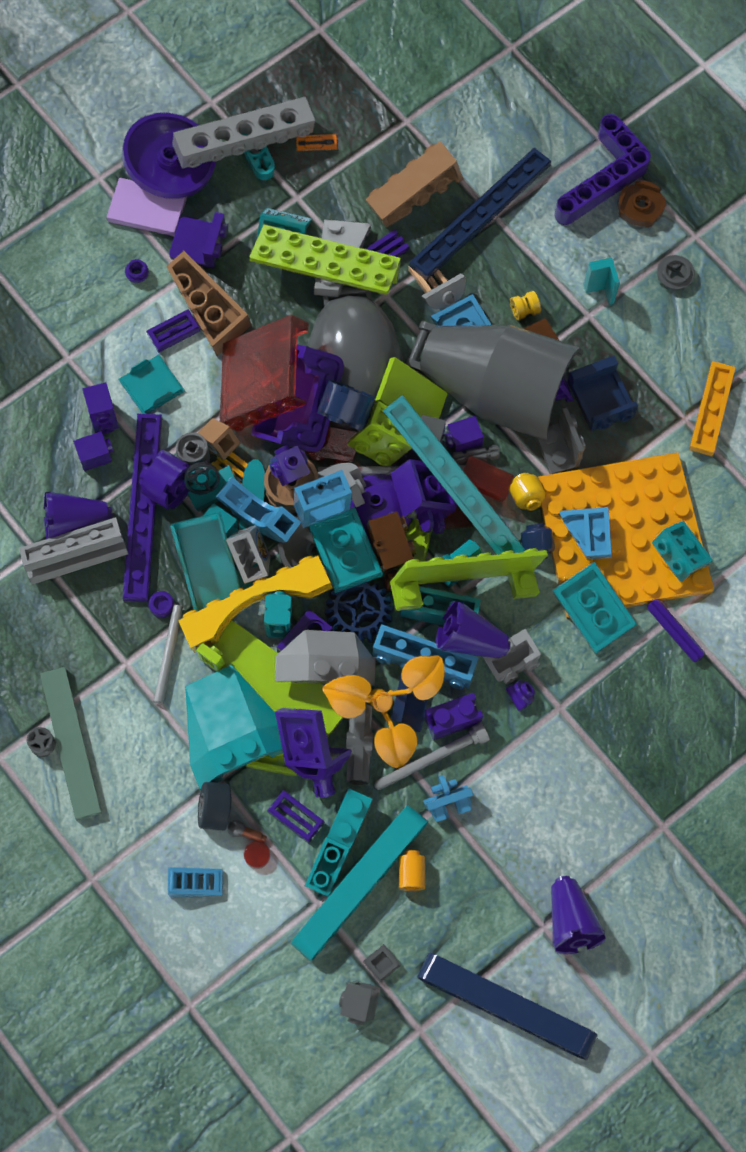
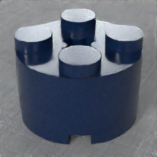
(345, 404)

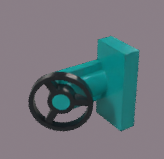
(207, 483)

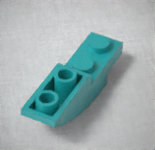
(338, 842)

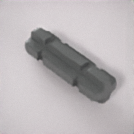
(481, 453)

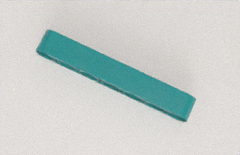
(359, 883)

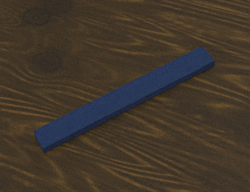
(480, 214)

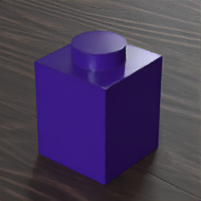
(464, 435)
(93, 450)

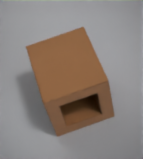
(219, 438)

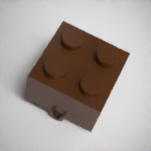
(389, 539)

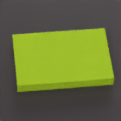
(419, 391)

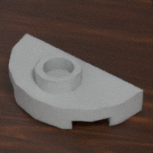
(446, 293)

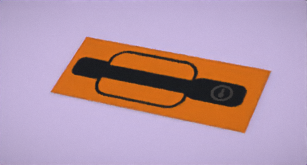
(317, 142)

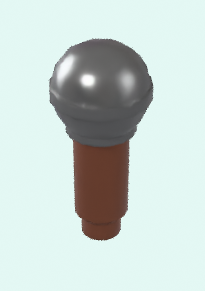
(237, 828)

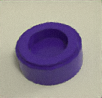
(161, 604)

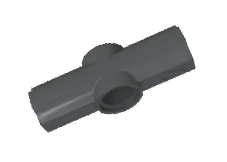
(360, 742)

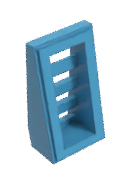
(173, 891)

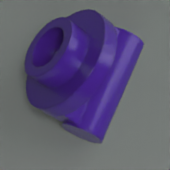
(521, 694)

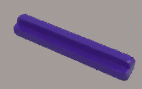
(676, 630)

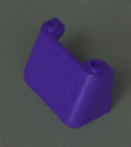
(304, 425)

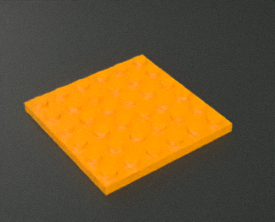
(642, 502)

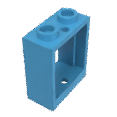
(318, 505)

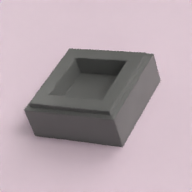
(381, 963)

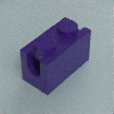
(452, 716)

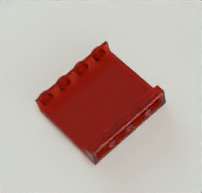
(261, 373)

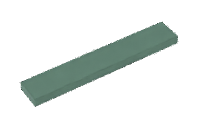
(70, 744)

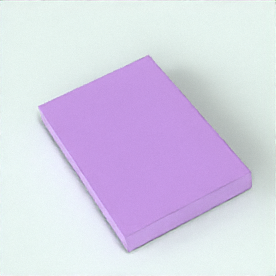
(143, 210)

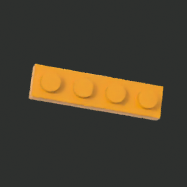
(712, 408)

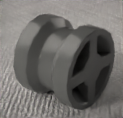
(37, 737)

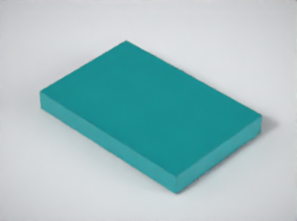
(345, 550)
(594, 607)

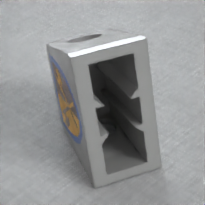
(248, 549)

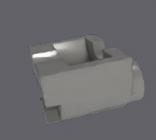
(521, 656)

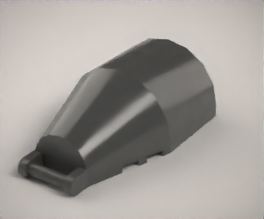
(496, 371)

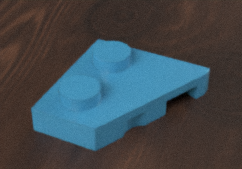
(590, 531)

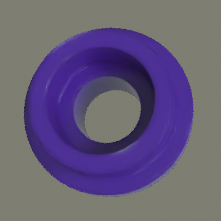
(133, 266)

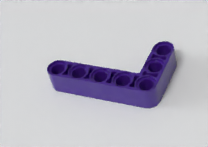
(608, 176)

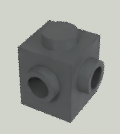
(359, 1002)

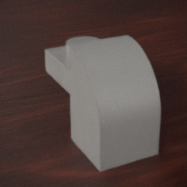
(353, 478)

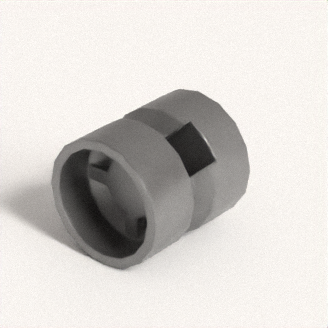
(192, 449)

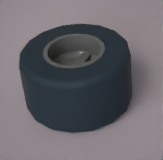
(214, 806)

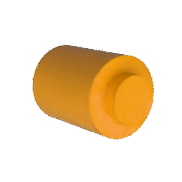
(412, 871)

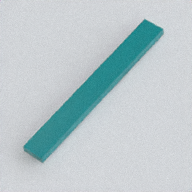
(452, 477)

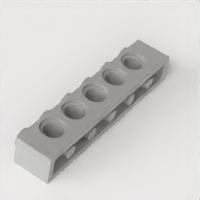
(251, 123)

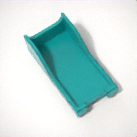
(205, 559)

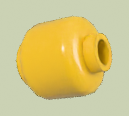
(527, 491)

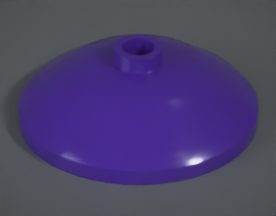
(382, 488)

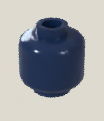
(538, 537)

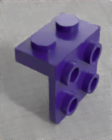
(200, 239)

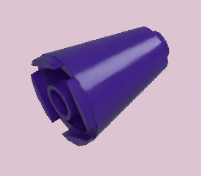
(69, 513)
(470, 634)
(573, 918)

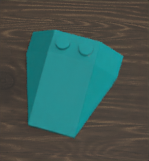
(227, 725)

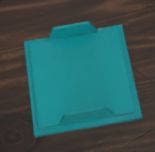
(151, 384)

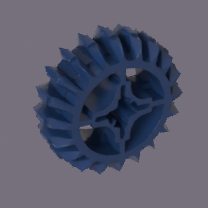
(369, 614)

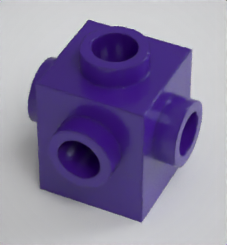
(289, 464)

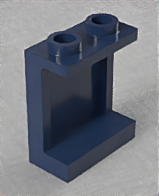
(601, 394)

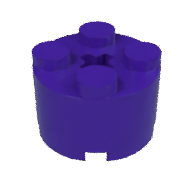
(164, 480)

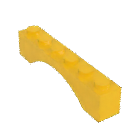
(208, 624)

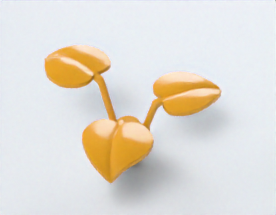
(397, 743)

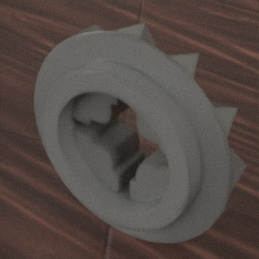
(673, 263)

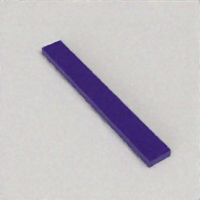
(141, 512)

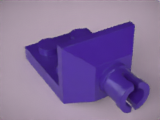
(307, 748)

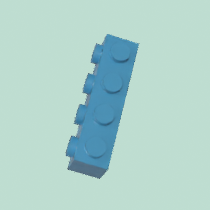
(400, 647)

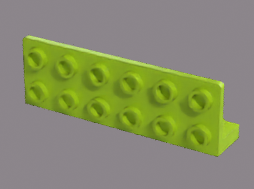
(326, 259)
(517, 566)
(257, 666)

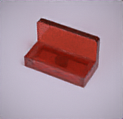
(488, 479)

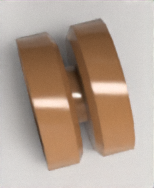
(284, 496)

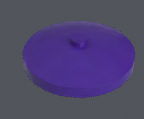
(153, 161)

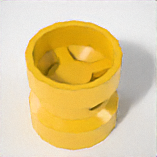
(525, 305)

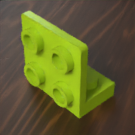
(380, 438)

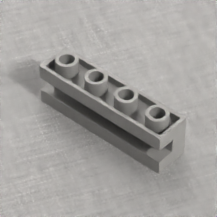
(73, 551)

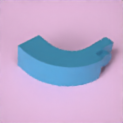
(272, 521)

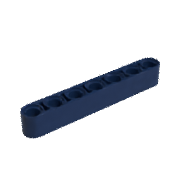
(507, 1006)

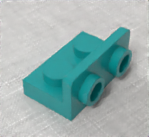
(681, 550)

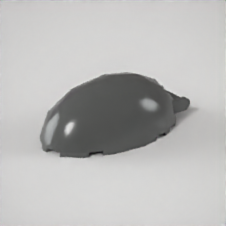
(360, 336)

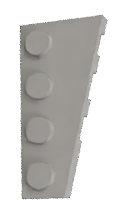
(346, 233)

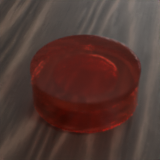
(257, 855)

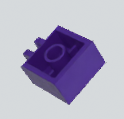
(422, 496)

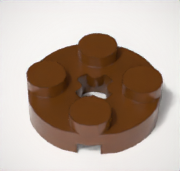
(638, 215)

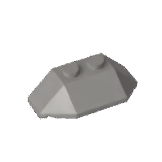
(324, 657)

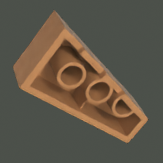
(415, 184)
(211, 306)

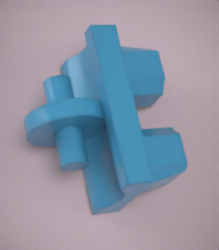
(459, 796)

